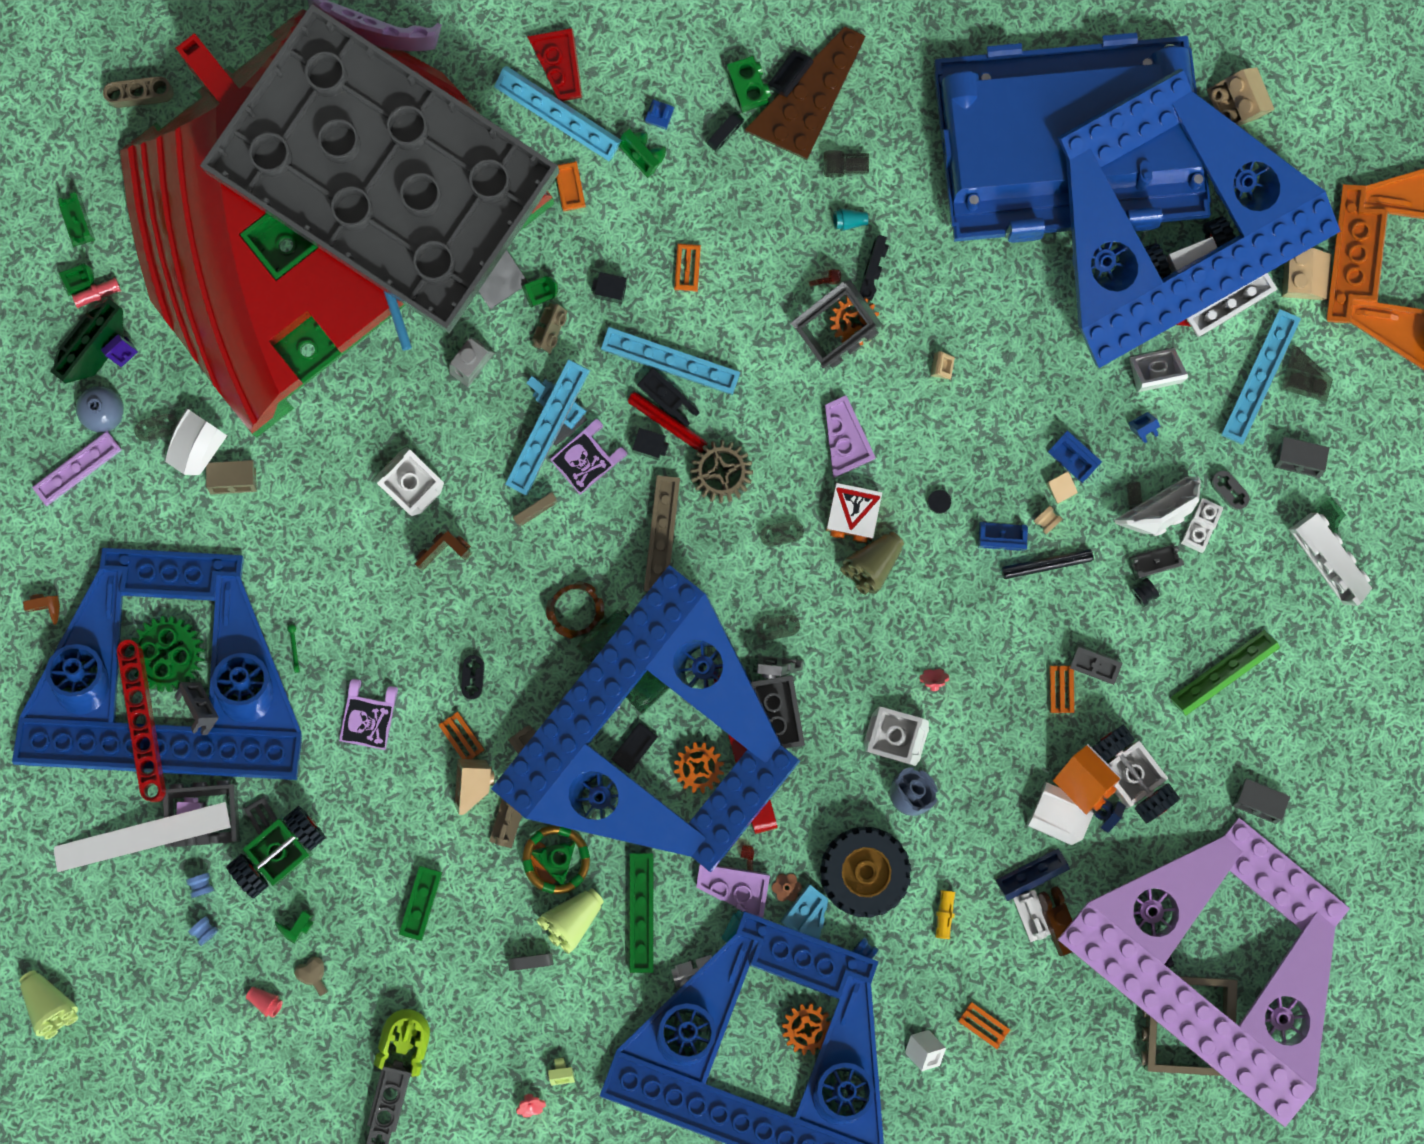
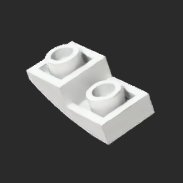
(1202, 525)

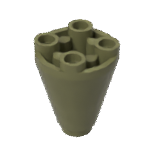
(873, 563)

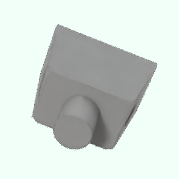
(470, 361)

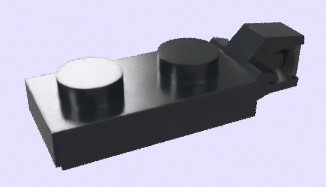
(873, 269)

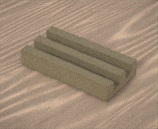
(535, 509)

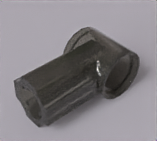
(842, 163)

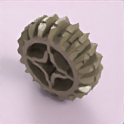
(732, 468)

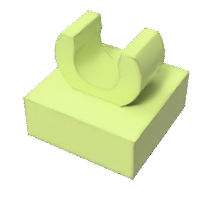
(561, 1074)

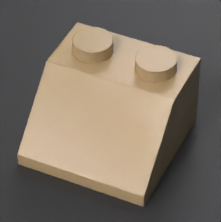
(1308, 276)
(472, 783)

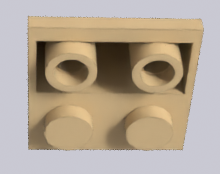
(1241, 96)

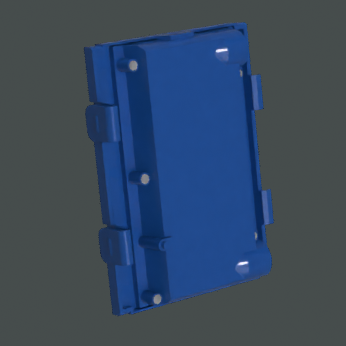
(1004, 124)

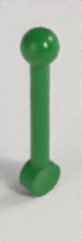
(291, 629)

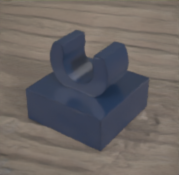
(1111, 816)

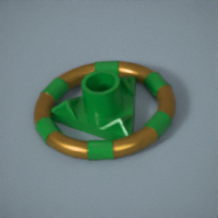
(556, 860)

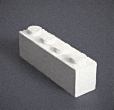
(1331, 559)

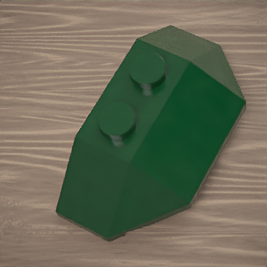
(81, 351)

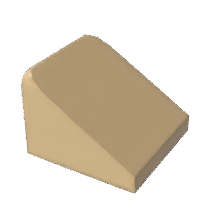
(1062, 487)

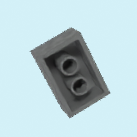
(782, 709)

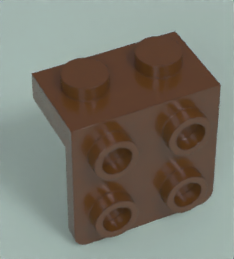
(440, 542)

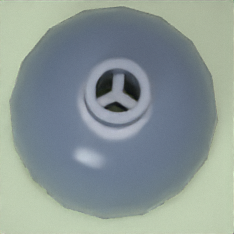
(108, 412)
(913, 792)

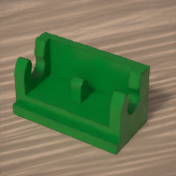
(76, 220)

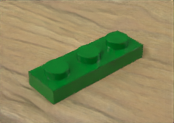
(420, 903)

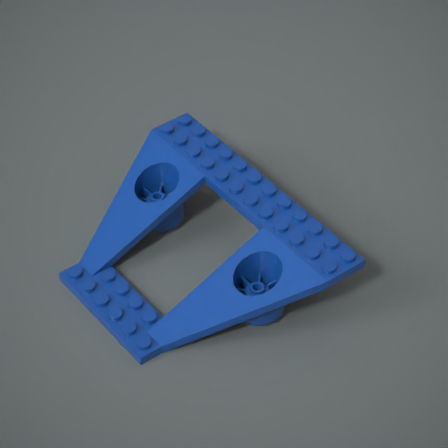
(1133, 302)
(658, 636)
(80, 728)
(674, 1086)

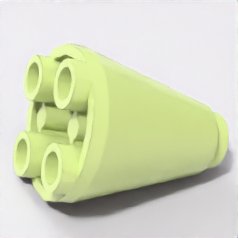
(571, 919)
(46, 1005)

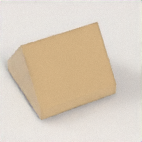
(942, 365)

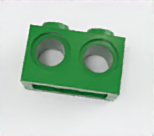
(743, 85)

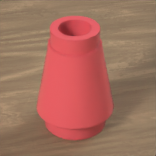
(264, 1001)

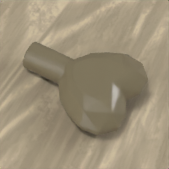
(312, 974)

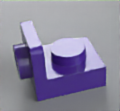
(119, 350)

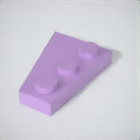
(846, 438)
(737, 887)

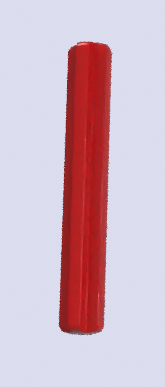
(667, 422)

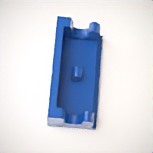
(1074, 456)
(1002, 536)

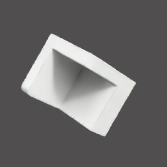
(925, 1050)

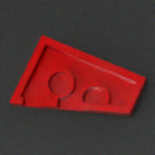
(559, 60)

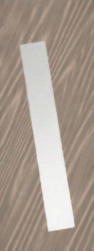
(141, 837)

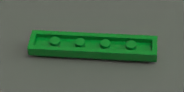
(641, 912)

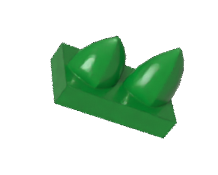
(634, 146)

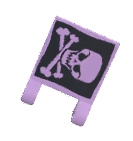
(584, 460)
(367, 720)

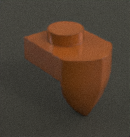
(39, 602)

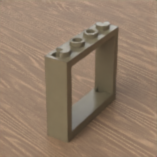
(1149, 1032)

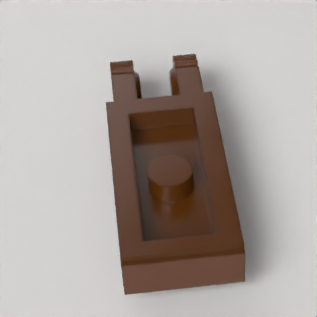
(1056, 918)

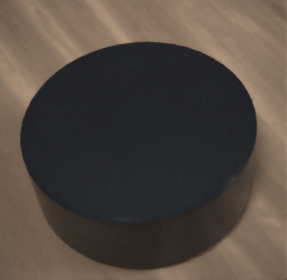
(939, 501)

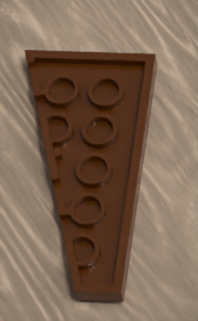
(798, 119)

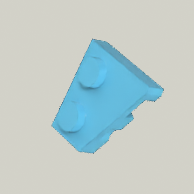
(807, 912)

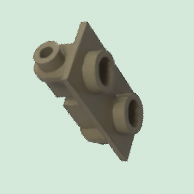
(554, 318)
(505, 825)

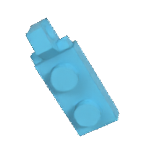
(542, 394)

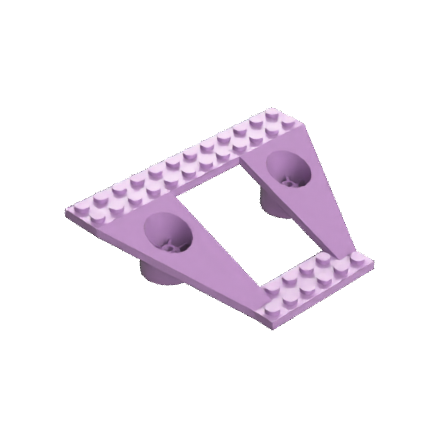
(1268, 1071)

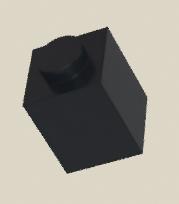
(609, 287)
(650, 444)

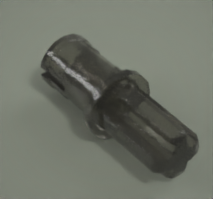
(1134, 494)

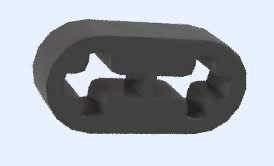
(1226, 494)
(531, 961)

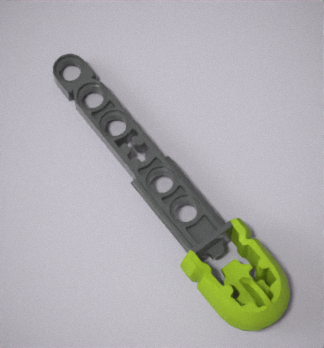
(395, 1074)

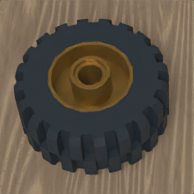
(865, 872)

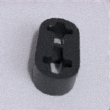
(725, 131)
(466, 677)

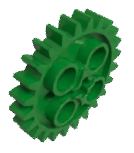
(156, 637)

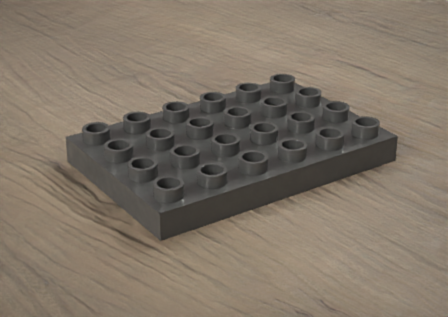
(380, 168)

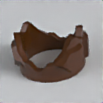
(550, 609)

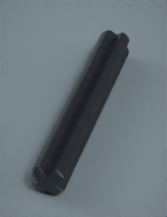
(1047, 564)

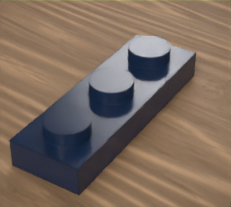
(1032, 874)

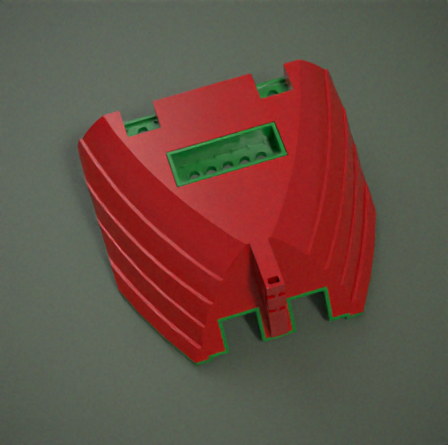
(218, 258)

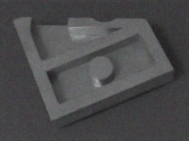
(773, 666)

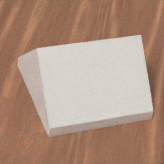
(1157, 370)

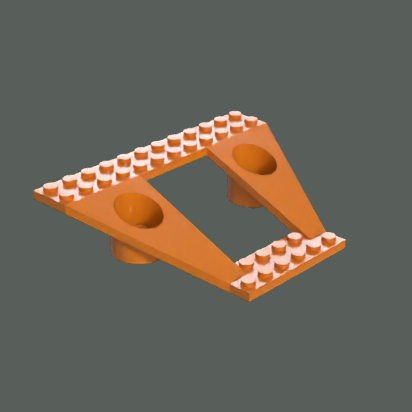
(1360, 259)

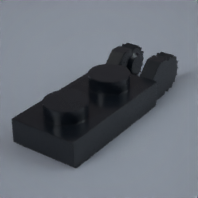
(666, 395)

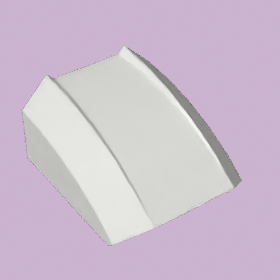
(193, 444)
(409, 482)
(896, 735)
(1059, 816)

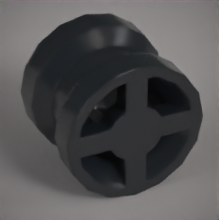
(1145, 592)

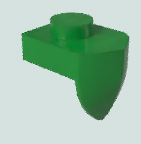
(77, 279)
(540, 290)
(301, 926)

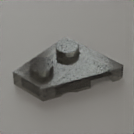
(1306, 377)

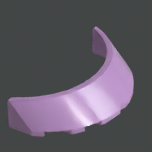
(379, 32)

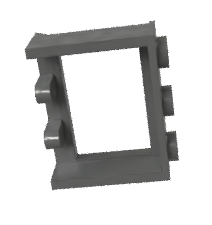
(850, 345)
(201, 789)

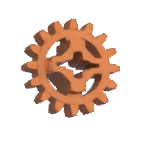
(841, 313)
(685, 758)
(796, 1031)

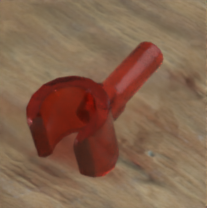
(834, 277)
(748, 853)

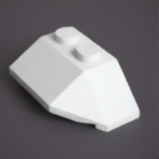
(1231, 305)
(1164, 508)

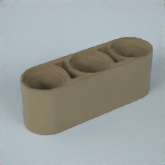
(128, 88)

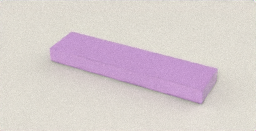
(76, 468)

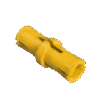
(945, 914)

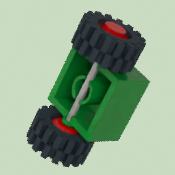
(276, 852)

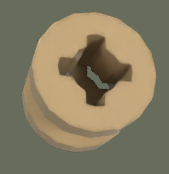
(1048, 519)

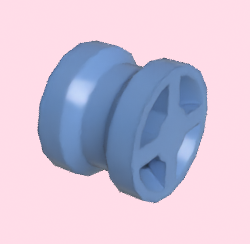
(200, 885)
(203, 931)

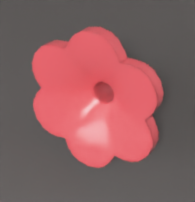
(934, 678)
(530, 1106)

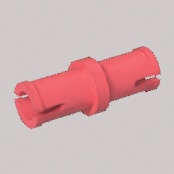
(96, 293)

